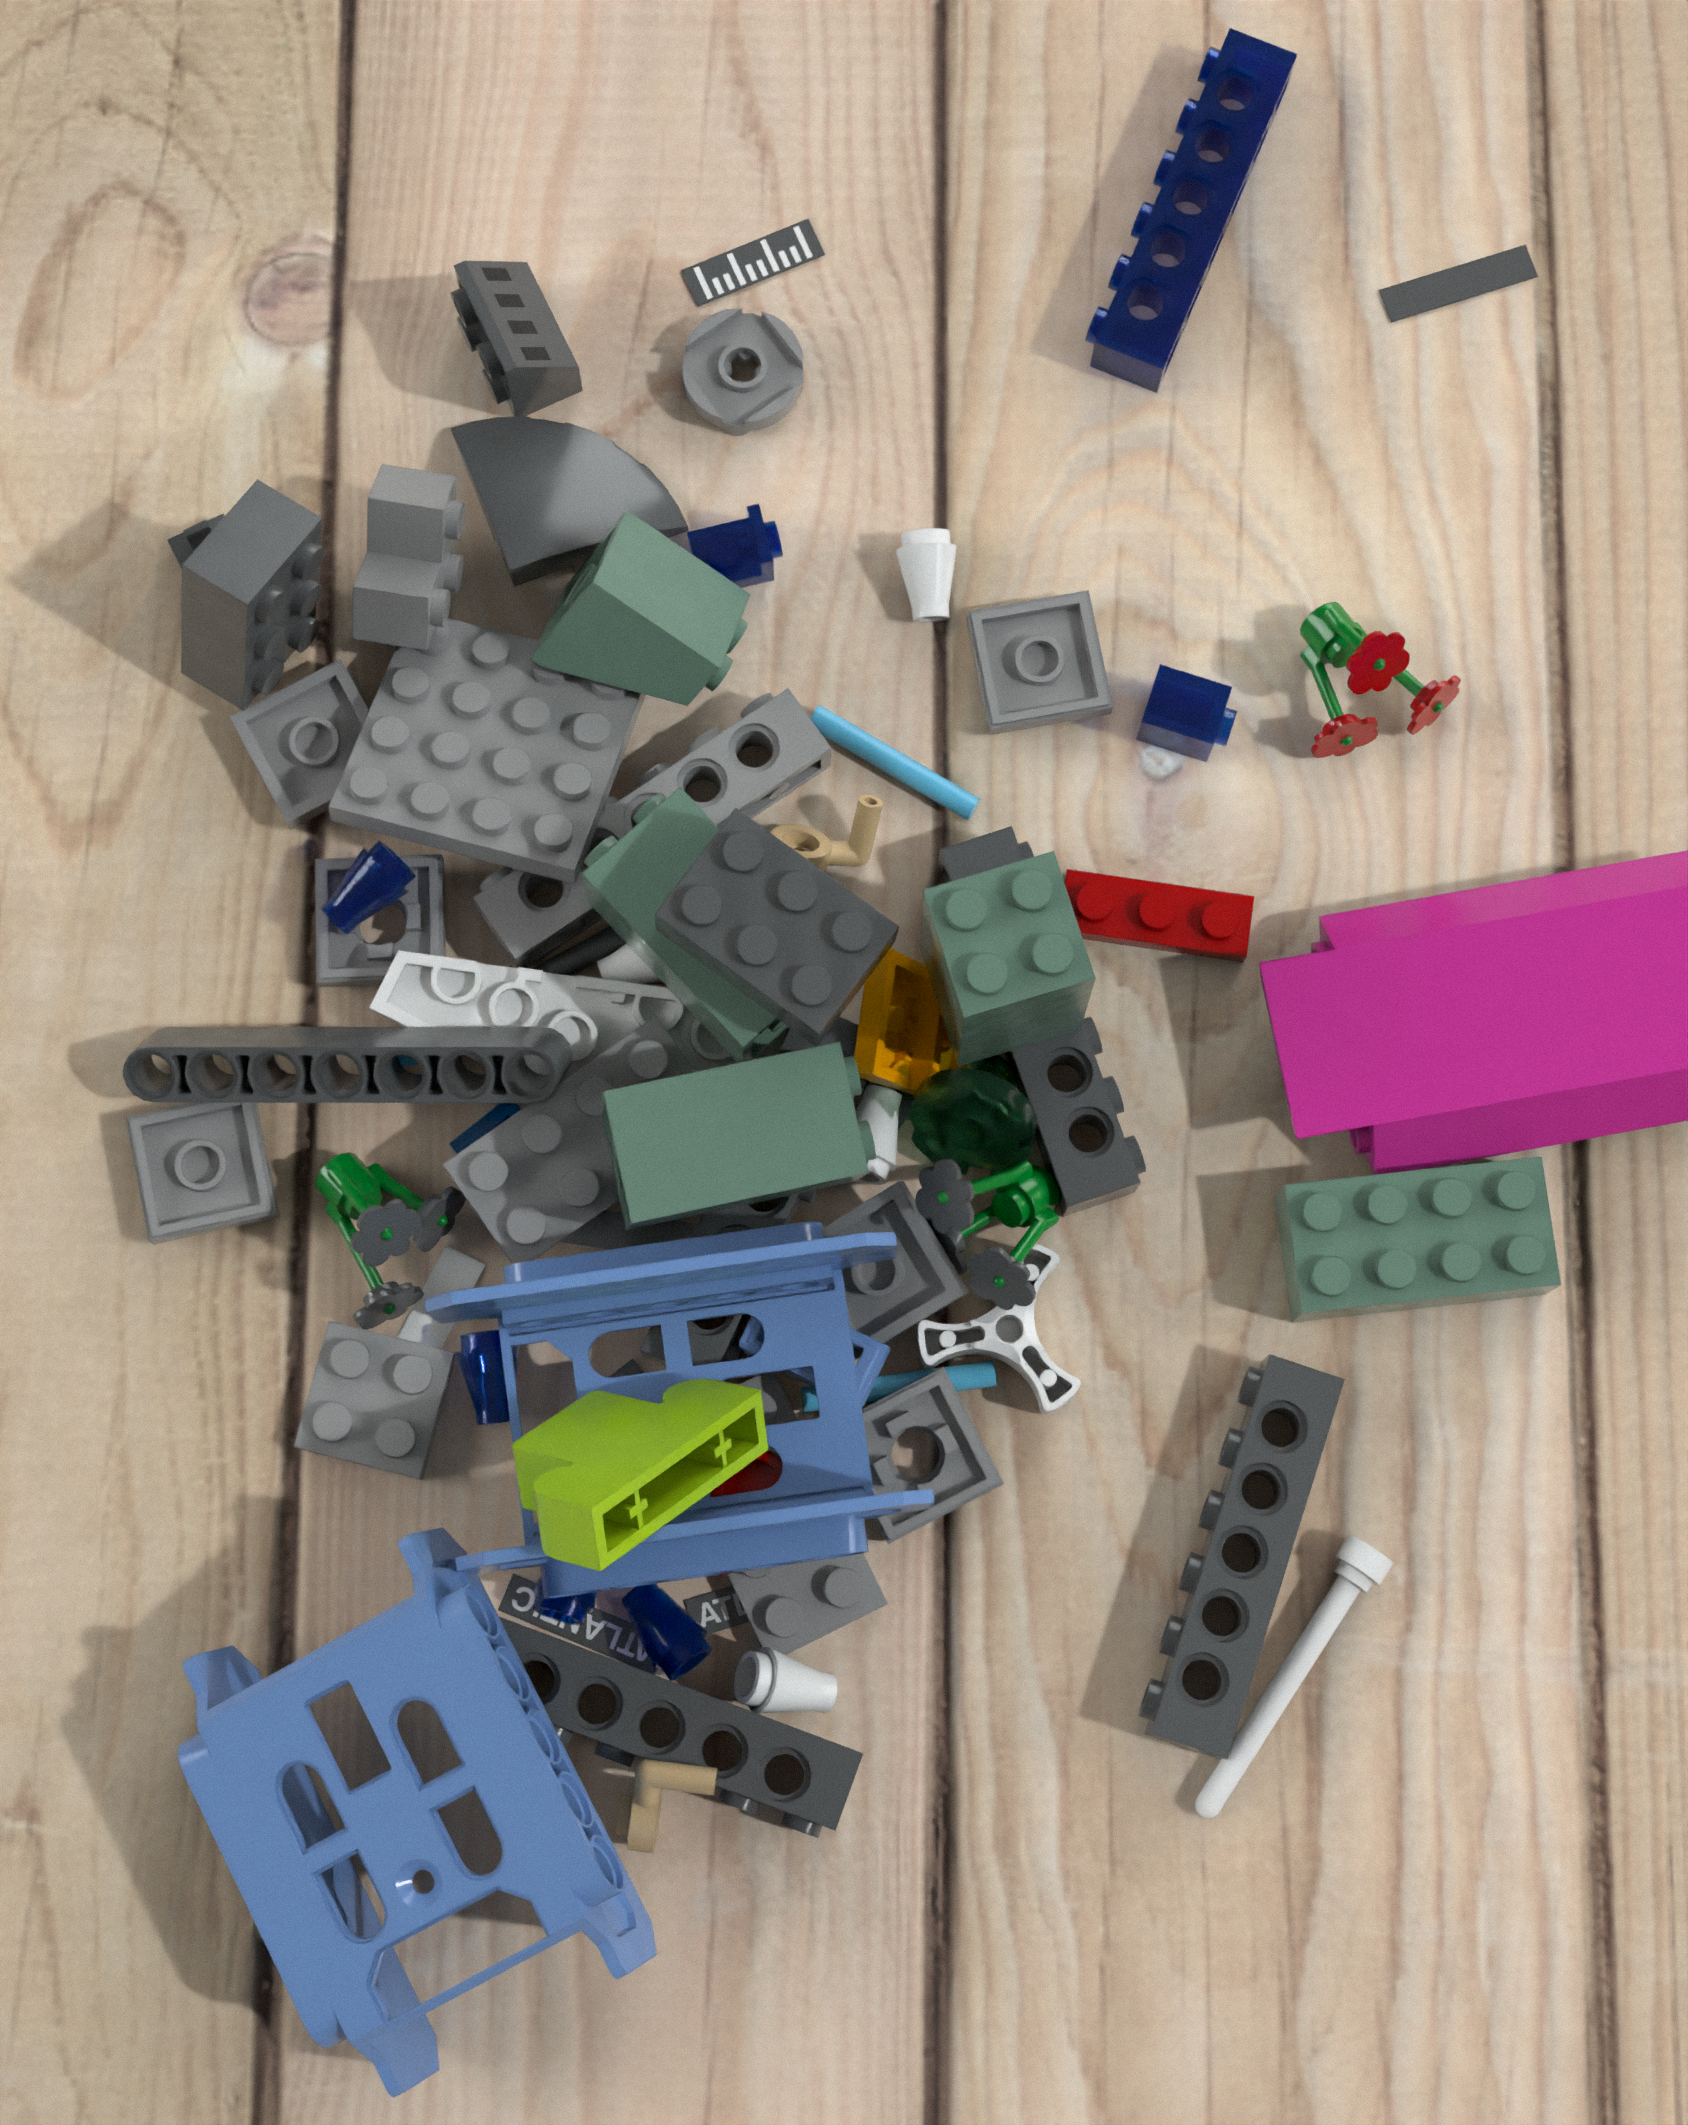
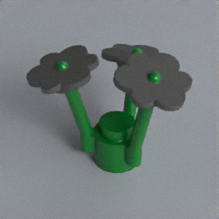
(1022, 1199)
(383, 1231)

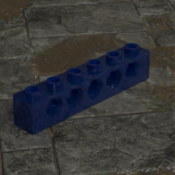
(1258, 79)

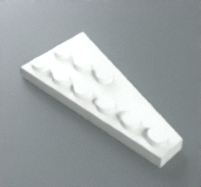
(585, 1009)

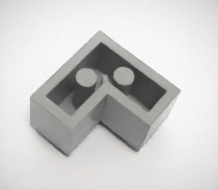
(408, 558)

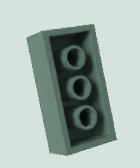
(1417, 1239)

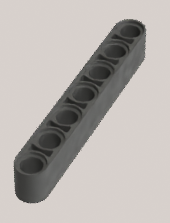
(323, 1080)

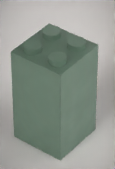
(630, 883)
(1005, 958)
(736, 1135)

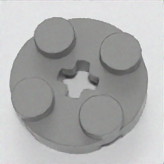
(740, 404)

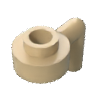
(823, 852)
(640, 1813)

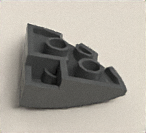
(556, 491)

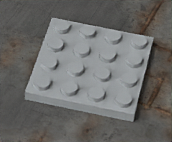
(487, 753)

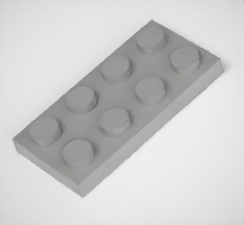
(551, 1160)
(804, 1599)

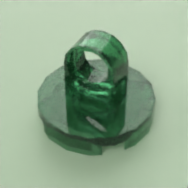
(973, 1117)

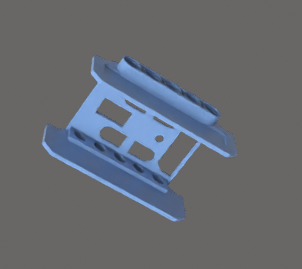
(797, 1293)
(298, 1869)

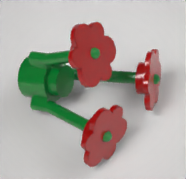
(1372, 664)

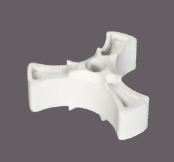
(1006, 1337)

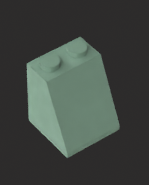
(645, 617)

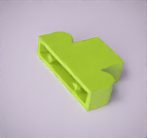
(628, 1466)

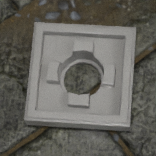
(352, 960)
(963, 1464)

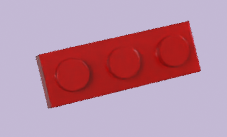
(1160, 915)

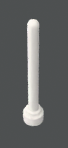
(1357, 1571)

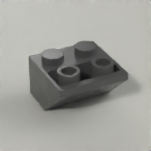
(514, 335)

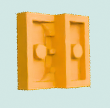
(901, 1026)

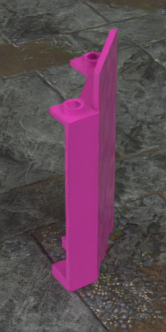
(1491, 1016)

